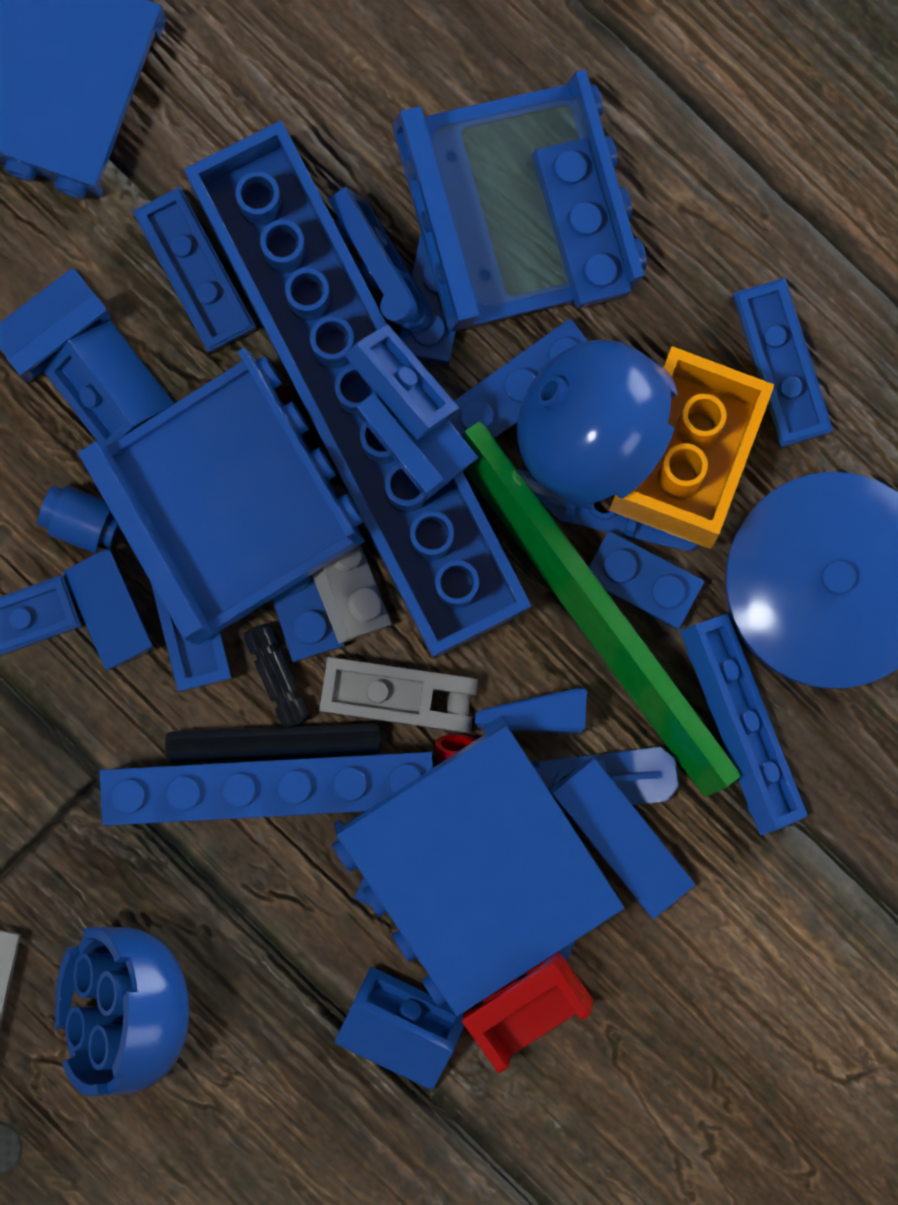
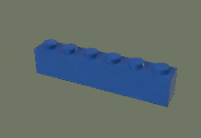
(255, 788)

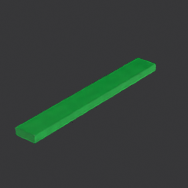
(597, 615)

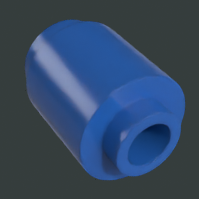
(78, 518)

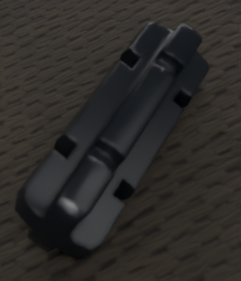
(276, 675)

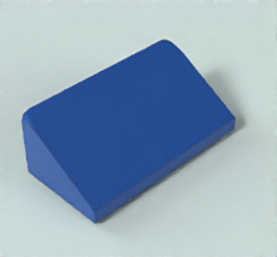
(109, 609)

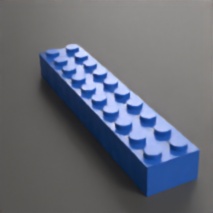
(313, 314)

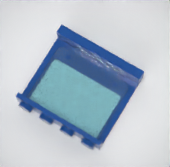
(485, 204)

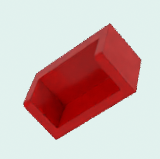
(527, 1010)

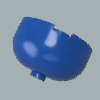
(596, 421)
(139, 1014)

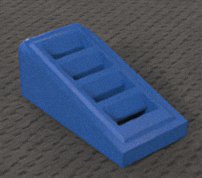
(550, 713)

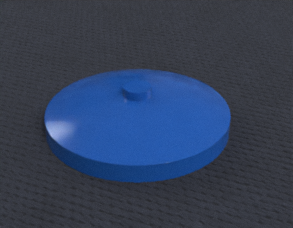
(819, 580)

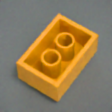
(712, 438)

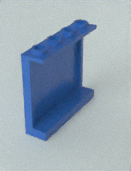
(69, 85)
(224, 499)
(477, 870)

